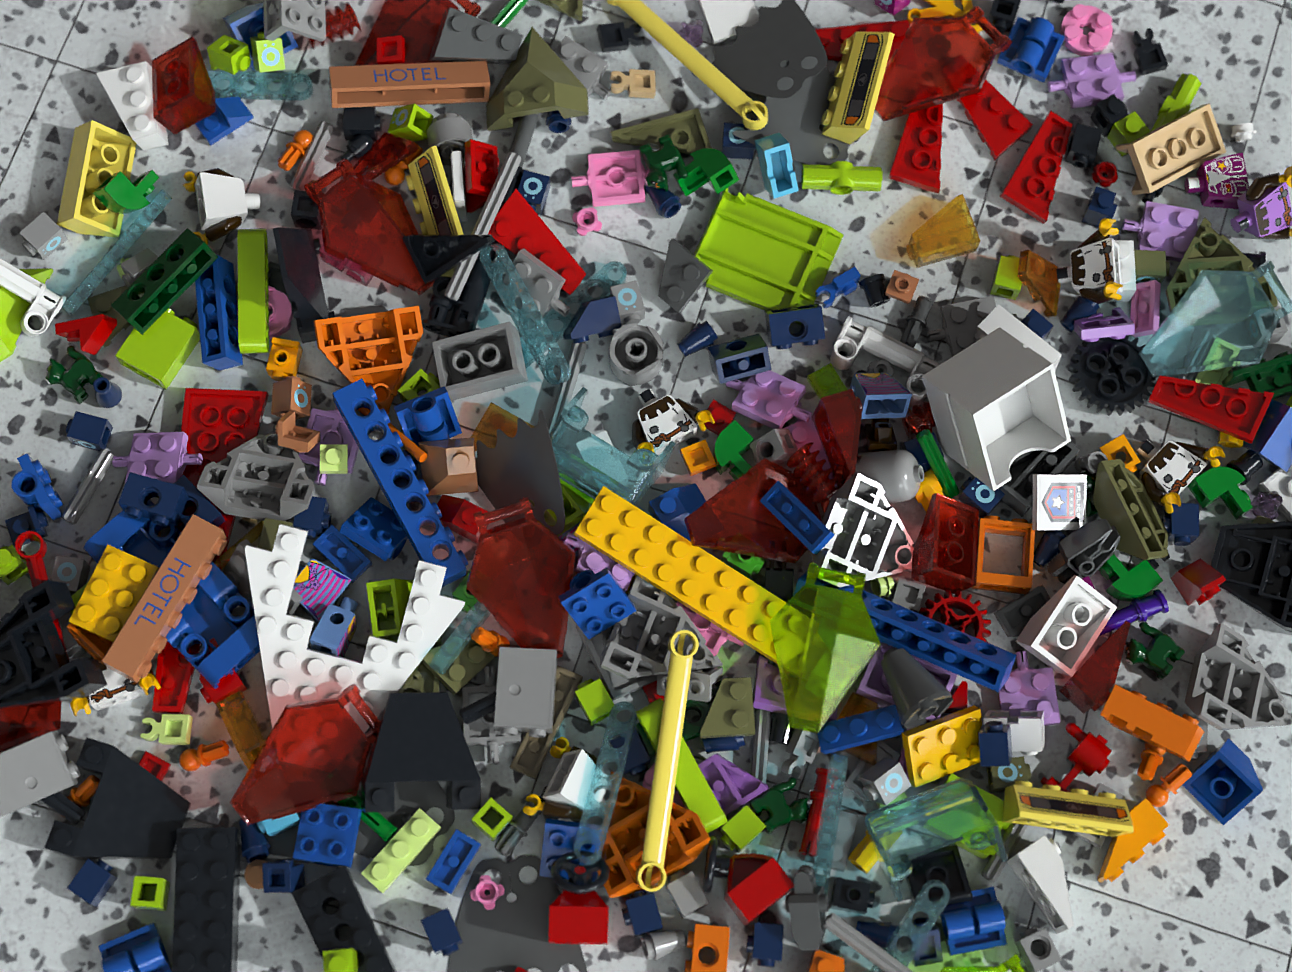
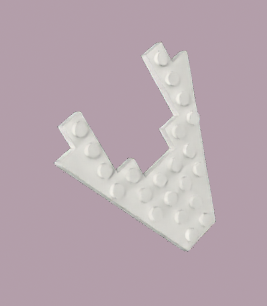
(306, 675)

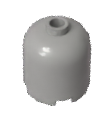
(895, 471)

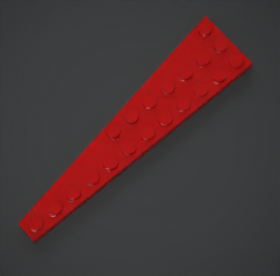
(214, 425)

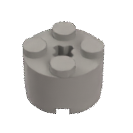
(641, 340)

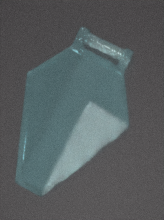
(1218, 323)

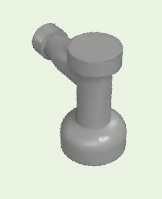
(1090, 462)

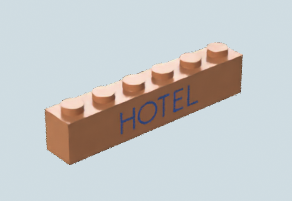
(409, 84)
(165, 598)

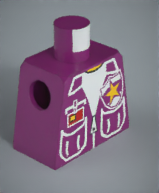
(1220, 181)

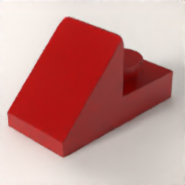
(90, 331)

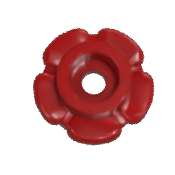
(1107, 168)

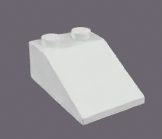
(1067, 626)
(1044, 878)

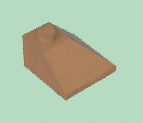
(449, 466)

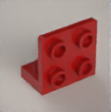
(479, 172)

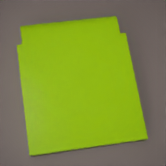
(765, 252)

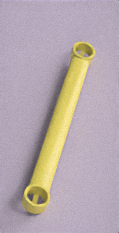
(695, 62)
(666, 760)

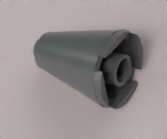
(913, 688)

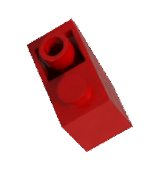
(1198, 582)

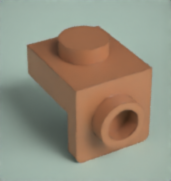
(902, 286)
(295, 437)

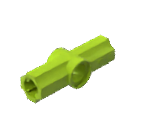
(1179, 100)
(841, 178)

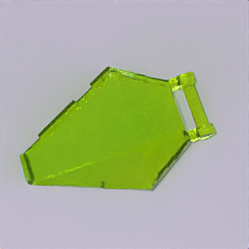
(822, 646)

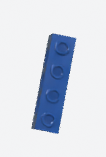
(218, 315)

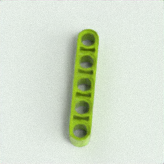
(253, 291)
(689, 779)

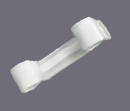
(43, 302)
(856, 337)

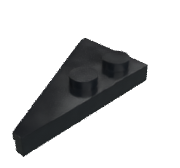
(440, 253)

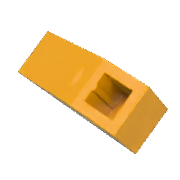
(1147, 828)

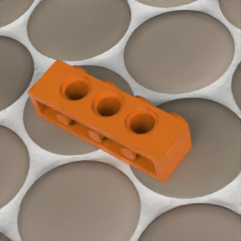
(709, 937)

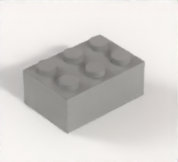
(480, 361)

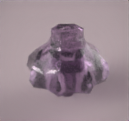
(692, 32)
(1266, 504)

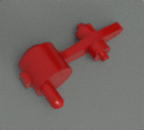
(1087, 756)

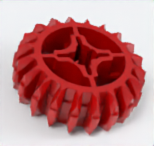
(948, 616)

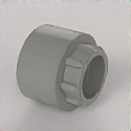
(449, 133)

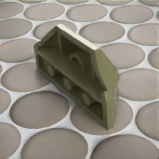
(1127, 506)

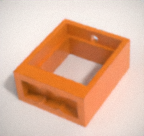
(1004, 582)

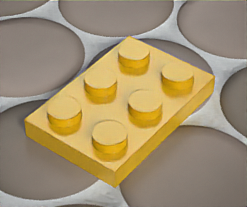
(112, 593)
(942, 746)

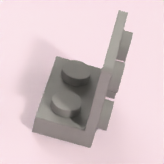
(297, 16)

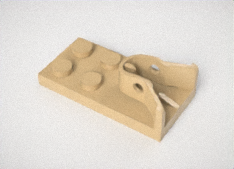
(1174, 149)

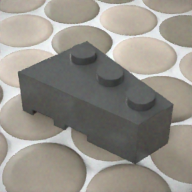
(473, 39)
(1038, 462)

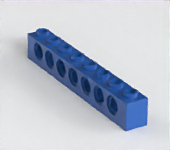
(357, 396)
(933, 640)

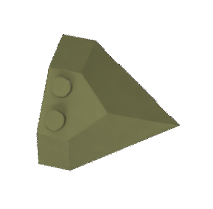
(535, 85)
(1210, 252)

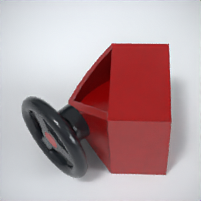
(751, 884)
(578, 912)

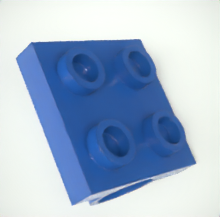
(1032, 48)
(428, 417)
(34, 487)
(376, 530)
(596, 601)
(327, 835)
(558, 840)
(974, 923)
(136, 952)

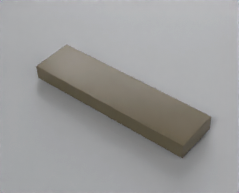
(534, 750)

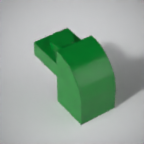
(707, 167)
(123, 196)
(729, 449)
(1223, 484)
(1129, 584)

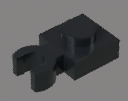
(617, 38)
(1148, 56)

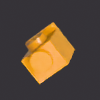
(284, 349)
(1121, 444)

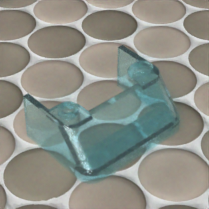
(593, 463)
(929, 823)

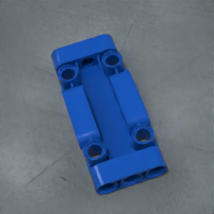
(206, 615)

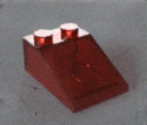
(181, 87)
(838, 427)
(947, 546)
(1092, 682)

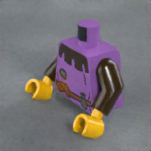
(1266, 207)

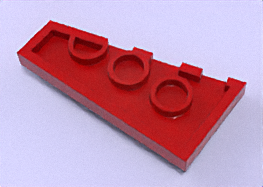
(834, 37)
(995, 119)
(920, 150)
(1036, 174)
(521, 228)
(1221, 408)

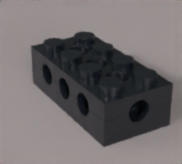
(352, 912)

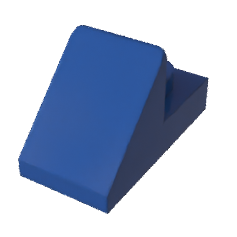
(229, 116)

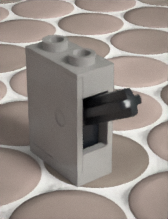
(522, 695)
(37, 773)

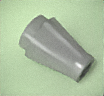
(662, 943)

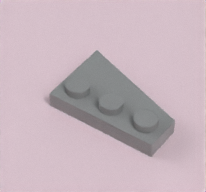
(613, 683)

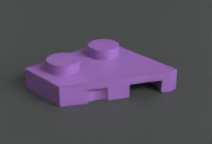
(1113, 326)
(730, 783)

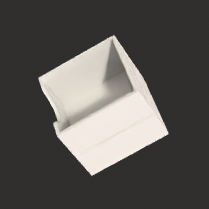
(996, 406)

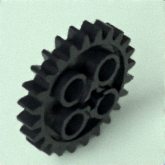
(1090, 380)

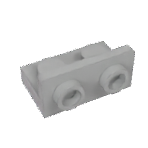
(699, 685)

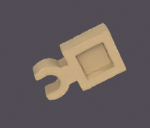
(637, 82)

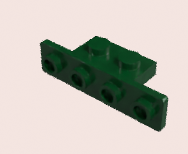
(1266, 376)

